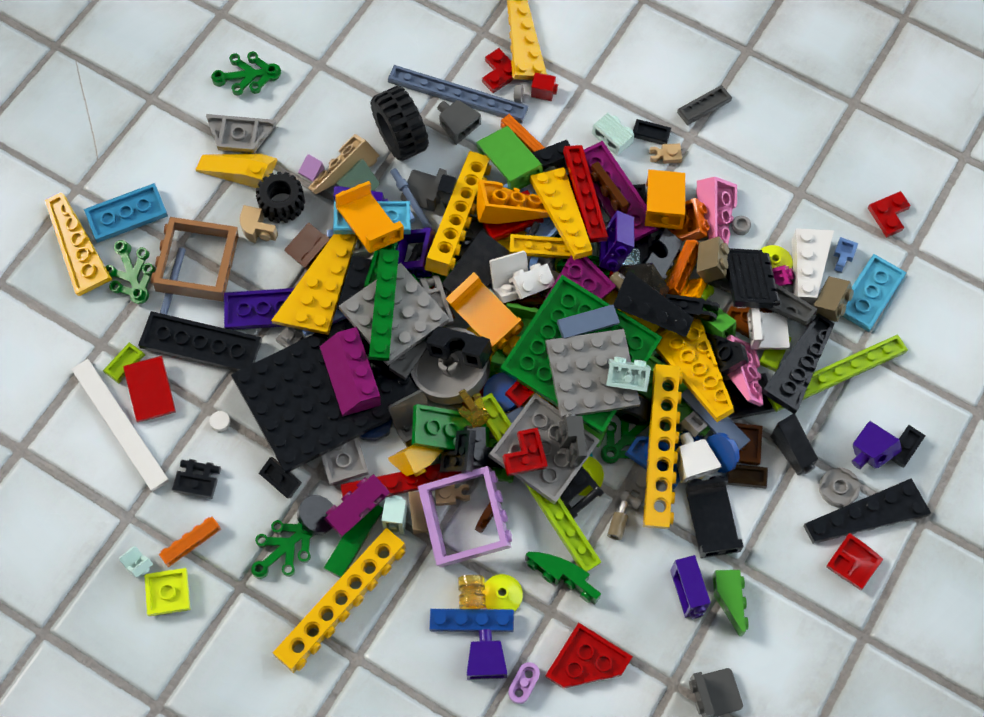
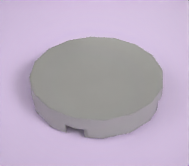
(839, 487)

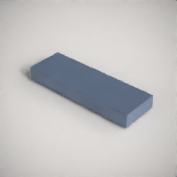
(588, 321)

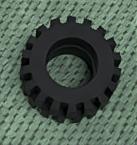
(276, 185)

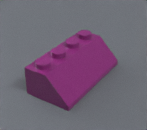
(350, 372)

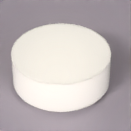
(219, 421)

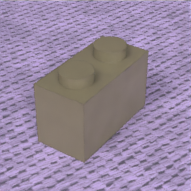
(712, 259)
(834, 298)

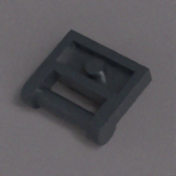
(575, 487)

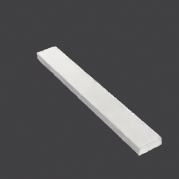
(120, 425)

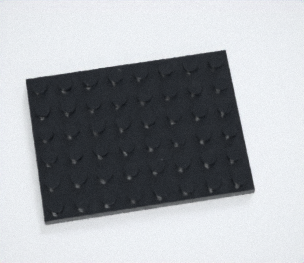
(298, 405)

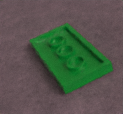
(437, 427)

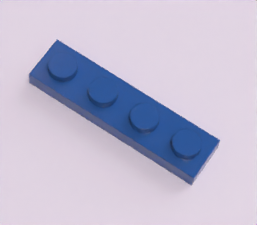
(472, 620)

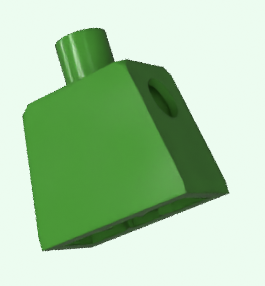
(722, 326)

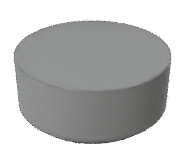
(518, 93)
(741, 225)

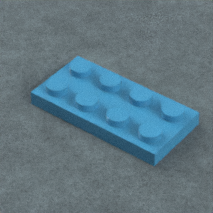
(125, 212)

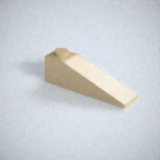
(351, 152)

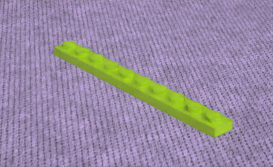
(556, 513)

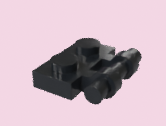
(196, 484)

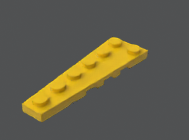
(524, 42)
(559, 201)
(80, 256)

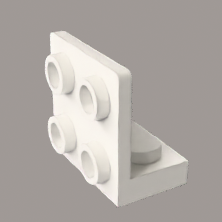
(502, 270)
(767, 330)

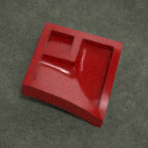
(854, 562)

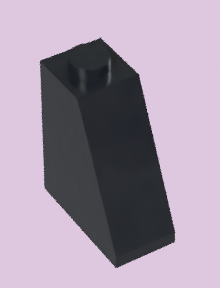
(794, 444)

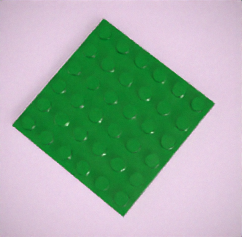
(529, 358)

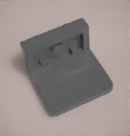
(425, 188)
(402, 414)
(715, 693)

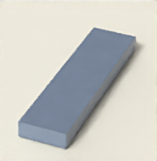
(723, 426)

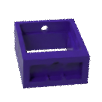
(417, 235)
(619, 242)
(690, 587)

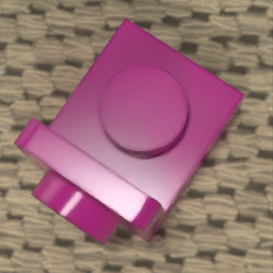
(783, 275)

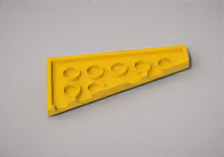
(317, 294)

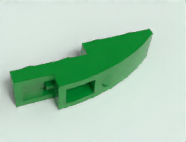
(556, 569)

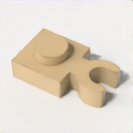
(669, 153)
(449, 494)

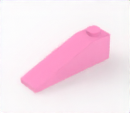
(719, 199)
(747, 377)

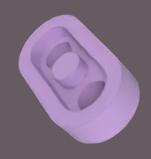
(523, 683)

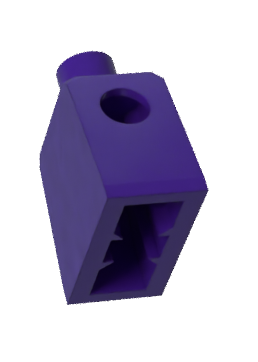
(874, 446)
(486, 658)

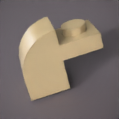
(253, 227)

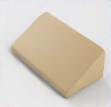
(417, 513)

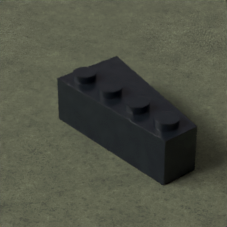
(650, 305)

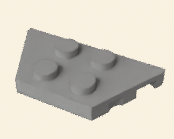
(239, 133)

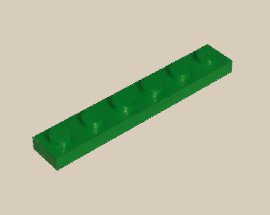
(384, 305)

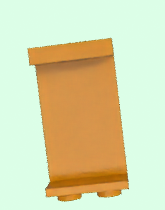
(665, 199)
(368, 218)
(484, 312)

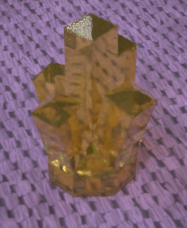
(476, 413)

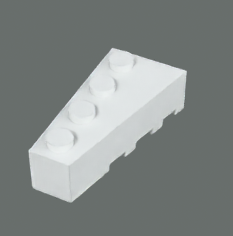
(809, 259)

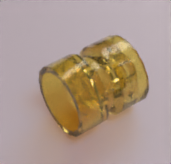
(471, 585)

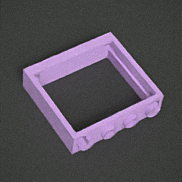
(433, 523)

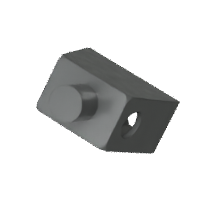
(458, 120)

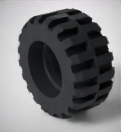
(399, 123)

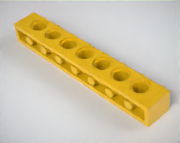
(457, 215)
(672, 375)
(385, 541)

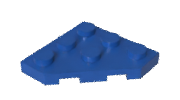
(639, 452)

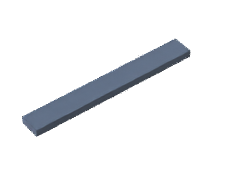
(452, 92)

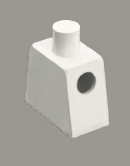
(695, 459)

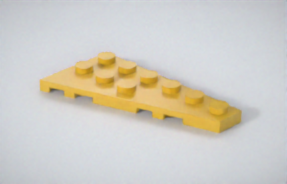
(698, 368)

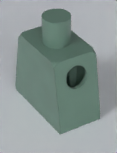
(357, 175)

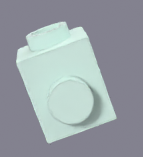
(135, 562)

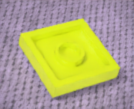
(167, 592)

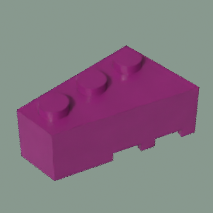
(356, 505)

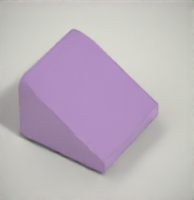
(311, 168)

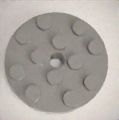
(444, 383)

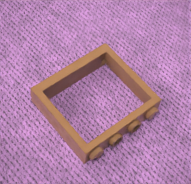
(192, 289)

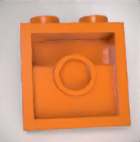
(694, 225)

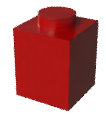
(544, 86)

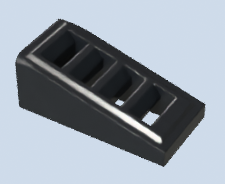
(446, 188)

